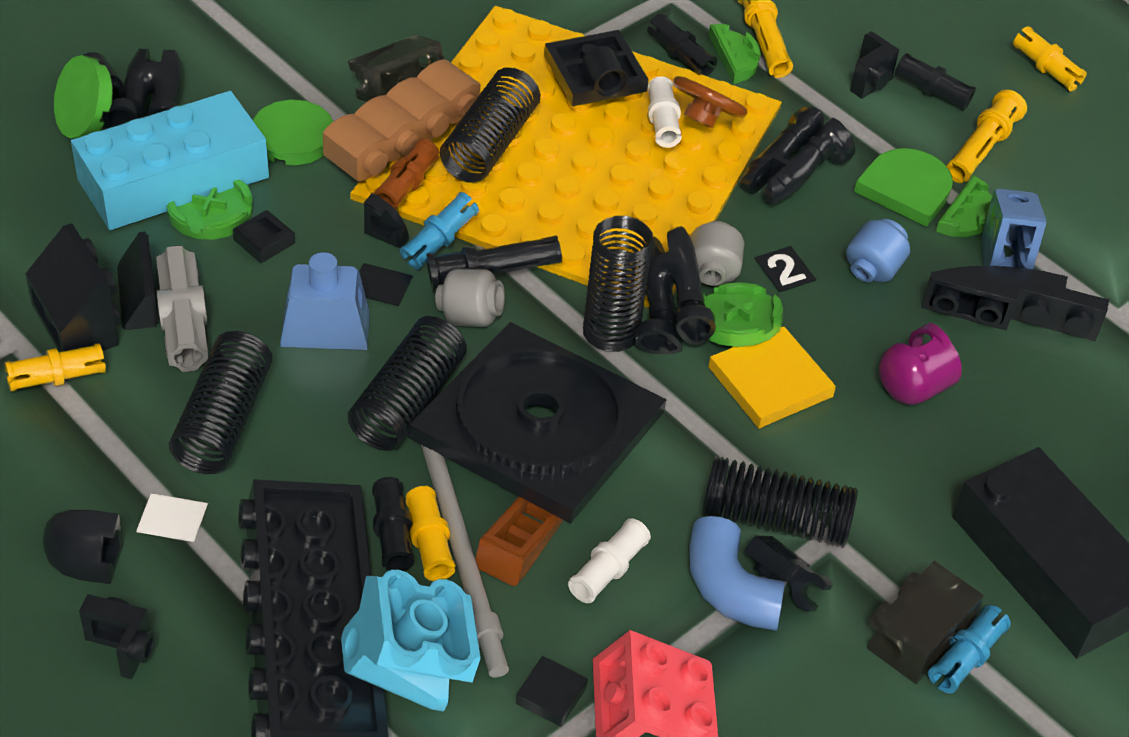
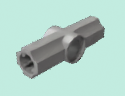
(182, 309)

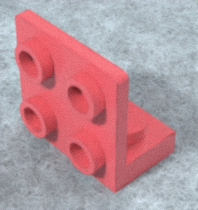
(652, 690)

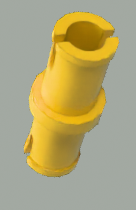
(1049, 58)
(55, 367)
(430, 533)

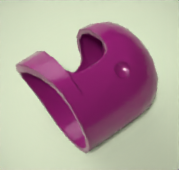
(918, 370)

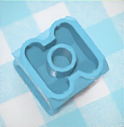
(412, 638)

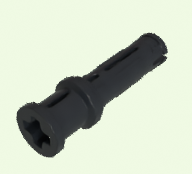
(497, 259)

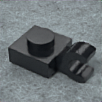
(780, 563)

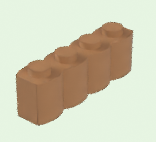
(393, 122)

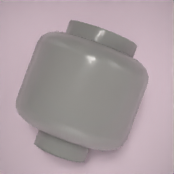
(718, 252)
(470, 297)

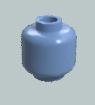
(878, 250)

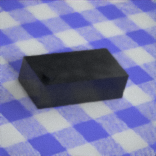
(1051, 548)

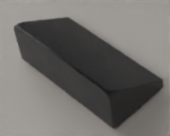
(137, 285)

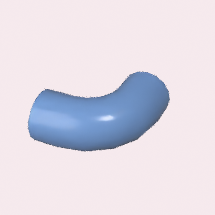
(725, 582)

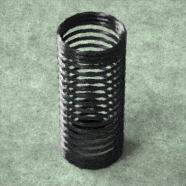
(472, 142)
(618, 257)
(226, 394)
(385, 411)
(842, 508)

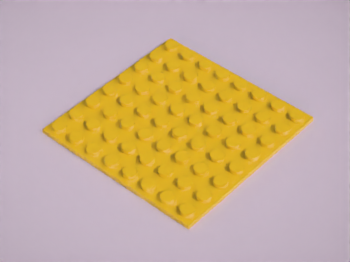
(585, 159)

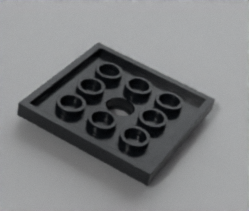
(544, 460)

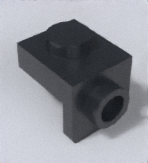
(874, 65)
(121, 627)

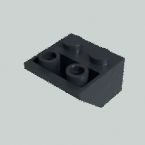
(73, 293)

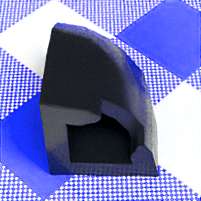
(84, 544)

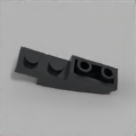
(1005, 293)

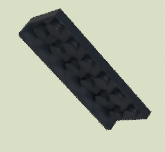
(304, 587)

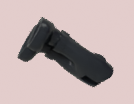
(144, 79)
(787, 175)
(667, 326)

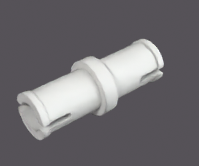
(664, 112)
(609, 560)

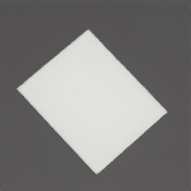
(172, 517)

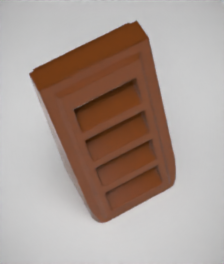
(515, 541)

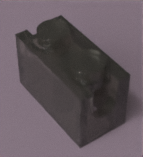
(392, 64)
(923, 620)

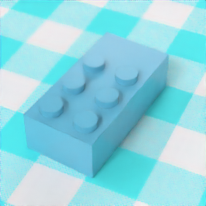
(168, 158)

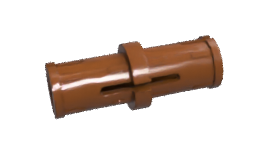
(408, 172)

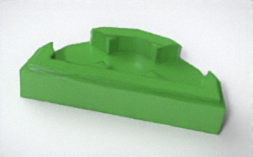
(737, 52)
(968, 211)

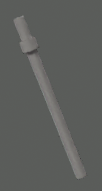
(487, 622)

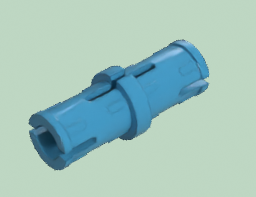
(439, 230)
(969, 649)

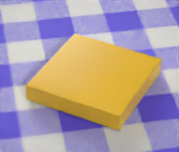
(772, 378)

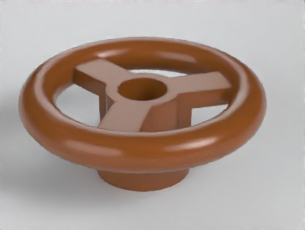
(707, 102)

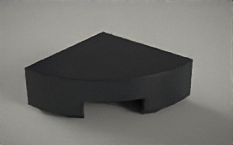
(384, 222)

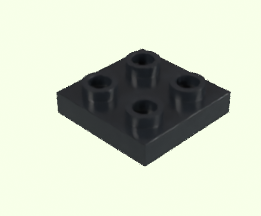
(595, 67)

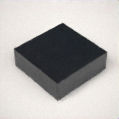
(263, 236)
(551, 691)

